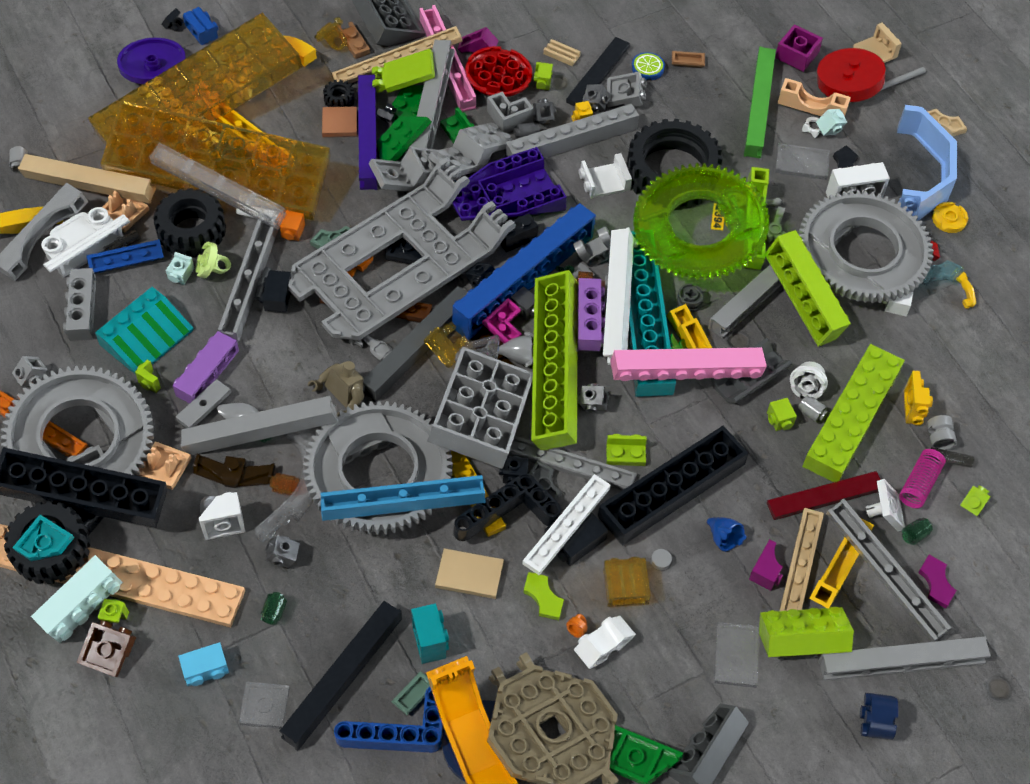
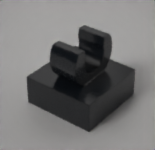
(171, 19)
(387, 114)

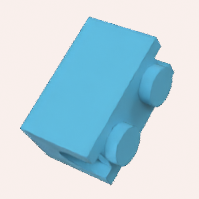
(203, 664)

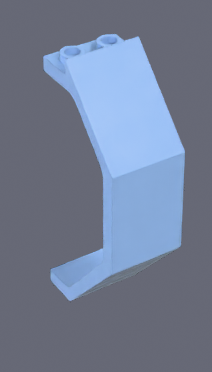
(942, 147)

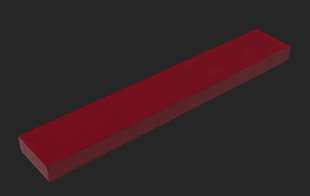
(823, 495)

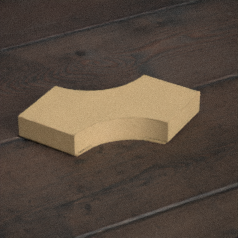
(952, 125)

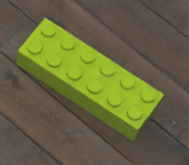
(807, 288)

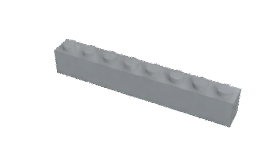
(578, 132)

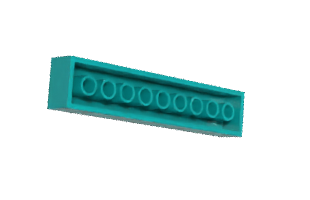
(648, 319)

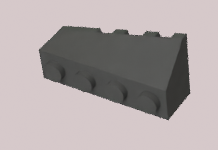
(710, 746)

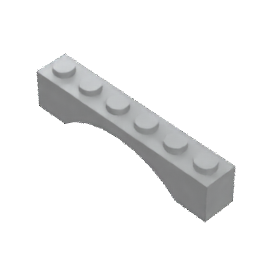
(64, 204)

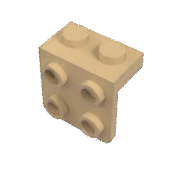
(882, 43)

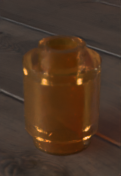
(283, 483)

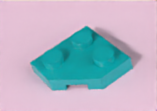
(43, 540)

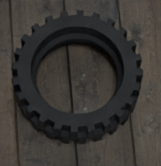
(670, 136)

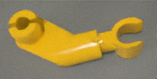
(970, 294)

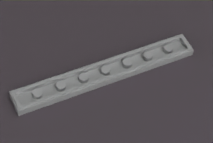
(572, 463)

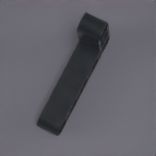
(505, 504)

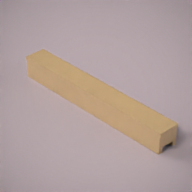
(87, 178)

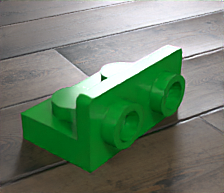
(454, 123)

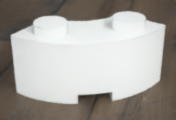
(598, 645)

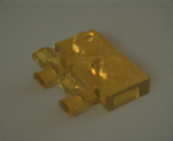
(442, 346)

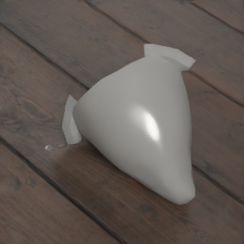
(519, 349)

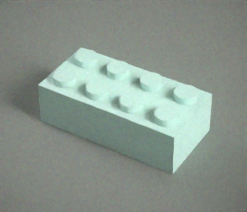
(77, 599)

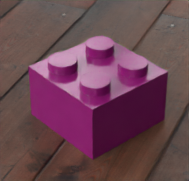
(798, 47)

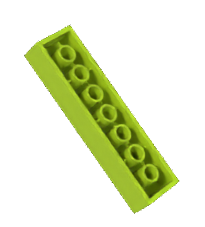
(853, 414)

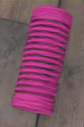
(916, 492)

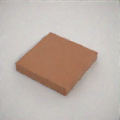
(339, 121)

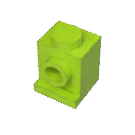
(543, 75)

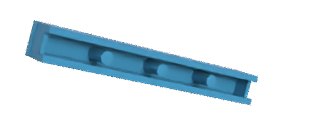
(402, 497)

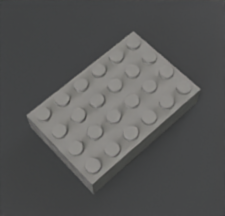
(481, 408)

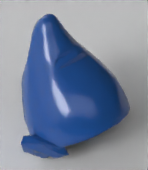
(726, 532)

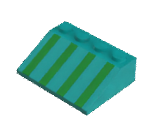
(143, 330)

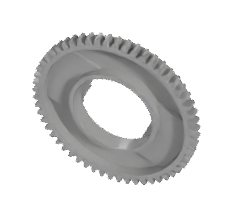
(837, 216)
(112, 399)
(358, 435)

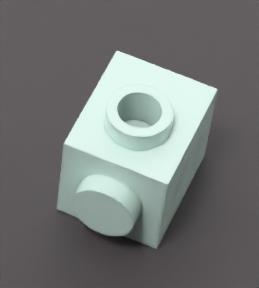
(831, 122)

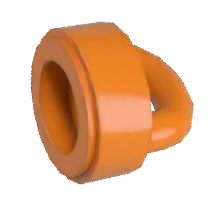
(577, 626)

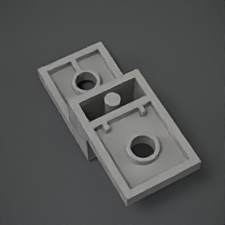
(473, 147)
(408, 173)

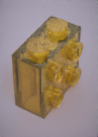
(626, 582)

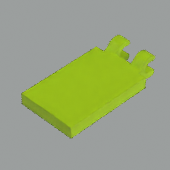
(404, 71)

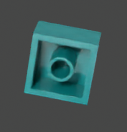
(430, 633)

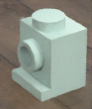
(180, 268)

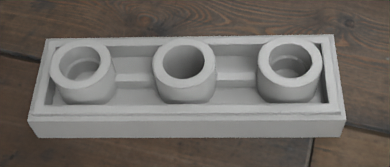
(203, 404)

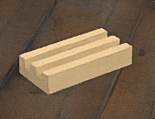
(563, 54)

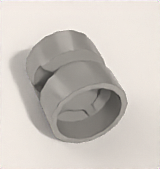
(941, 432)

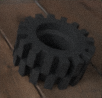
(338, 88)

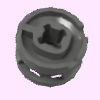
(691, 296)

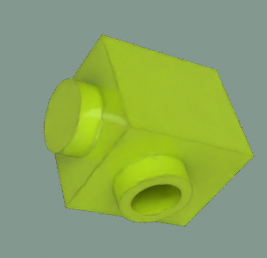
(781, 414)

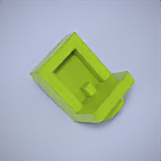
(145, 378)
(976, 500)
(113, 611)

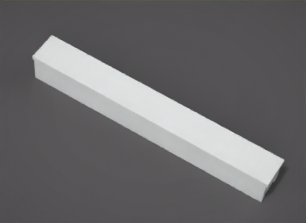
(618, 292)

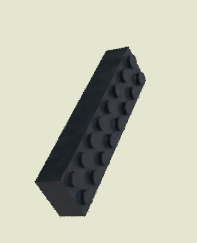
(672, 485)
(81, 487)

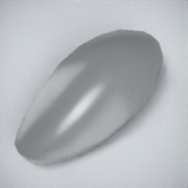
(235, 410)

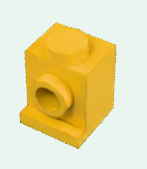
(582, 111)

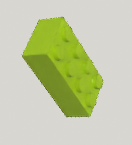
(805, 632)

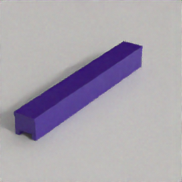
(367, 131)

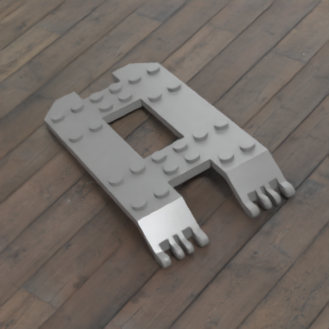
(411, 217)

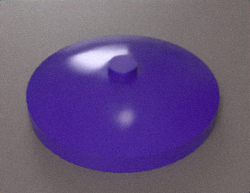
(148, 58)

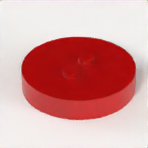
(851, 73)

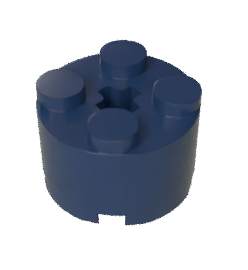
(879, 716)

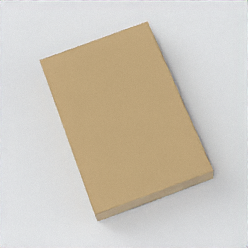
(469, 573)

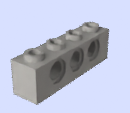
(80, 305)

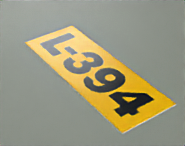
(717, 219)

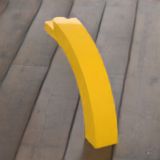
(836, 573)

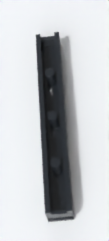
(340, 675)

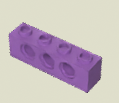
(590, 303)

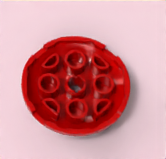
(498, 70)

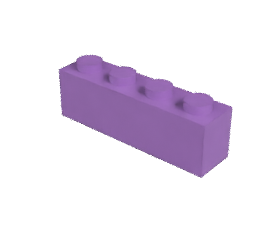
(205, 367)

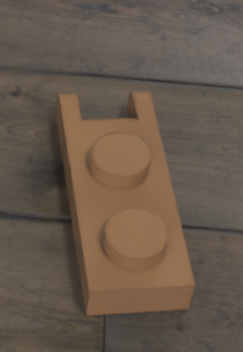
(355, 41)

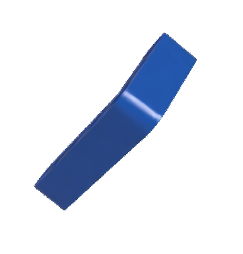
(399, 732)

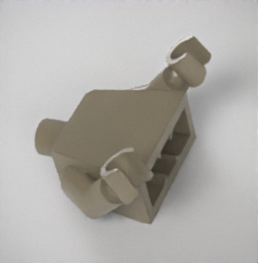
(343, 383)

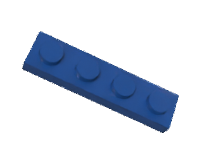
(125, 256)

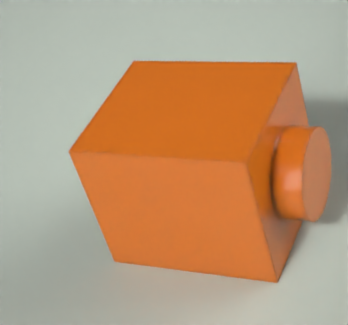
(292, 225)

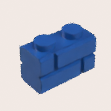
(200, 25)

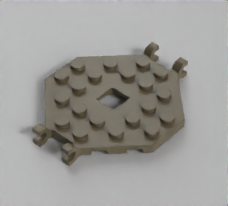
(534, 698)

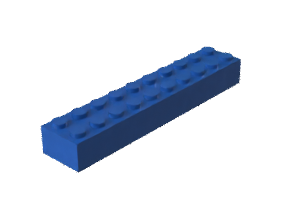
(530, 262)

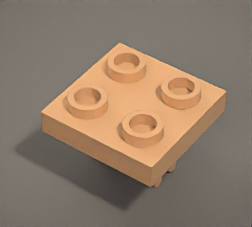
(131, 209)
(165, 464)

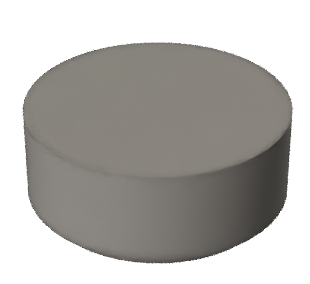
(661, 559)

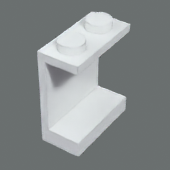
(607, 178)

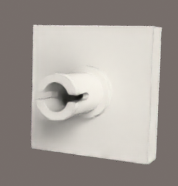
(888, 506)

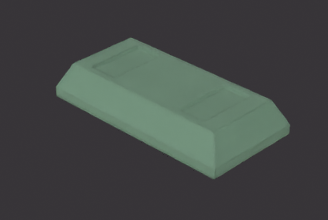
(412, 693)

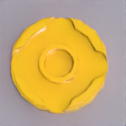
(950, 217)

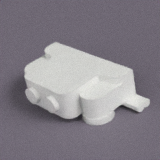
(79, 237)

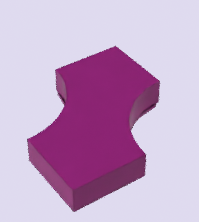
(939, 589)

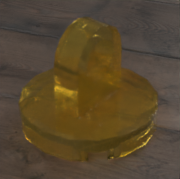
(330, 32)

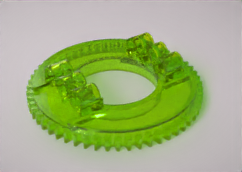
(736, 202)

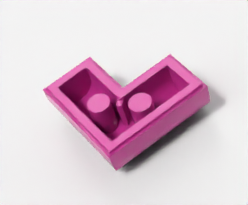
(499, 321)

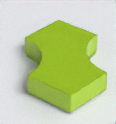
(548, 603)

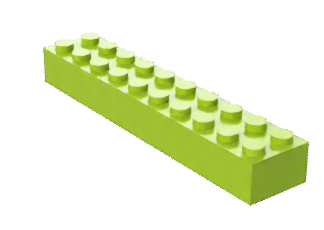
(555, 361)

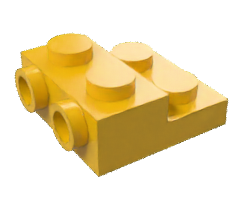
(916, 399)

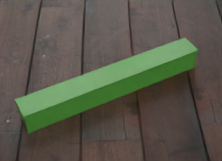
(759, 102)

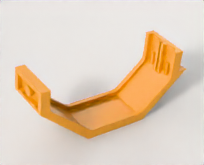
(466, 722)

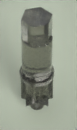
(955, 458)

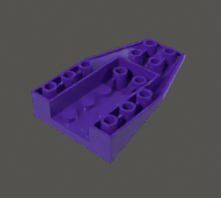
(515, 185)

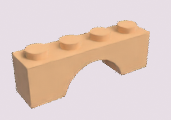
(796, 97)

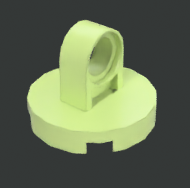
(209, 260)

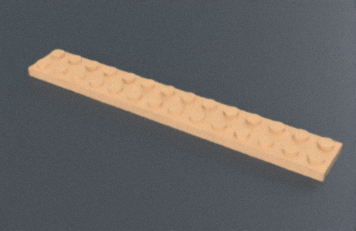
(162, 587)

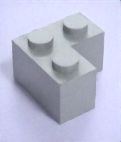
(508, 114)

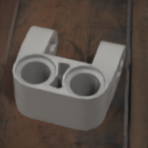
(595, 250)

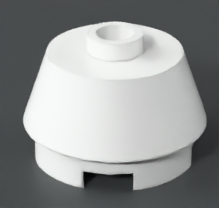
(809, 380)

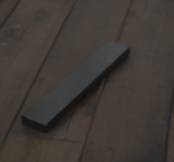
(599, 70)

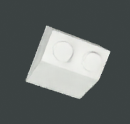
(222, 517)

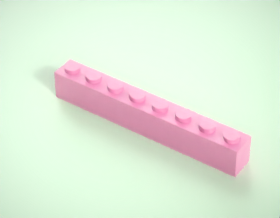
(687, 363)

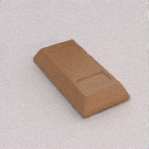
(688, 59)

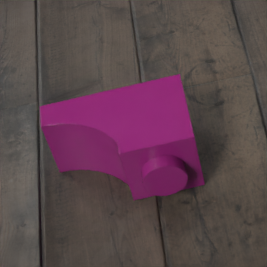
(477, 40)
(767, 569)

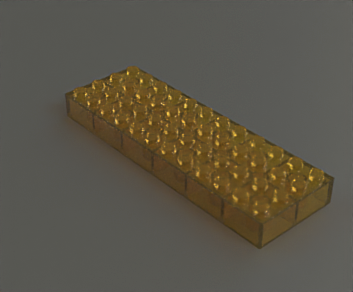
(215, 76)
(267, 164)

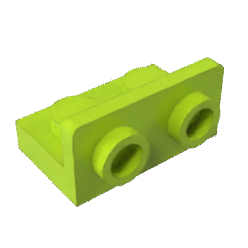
(626, 450)

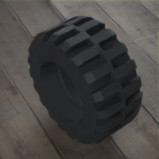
(186, 205)
(53, 567)

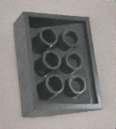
(389, 21)

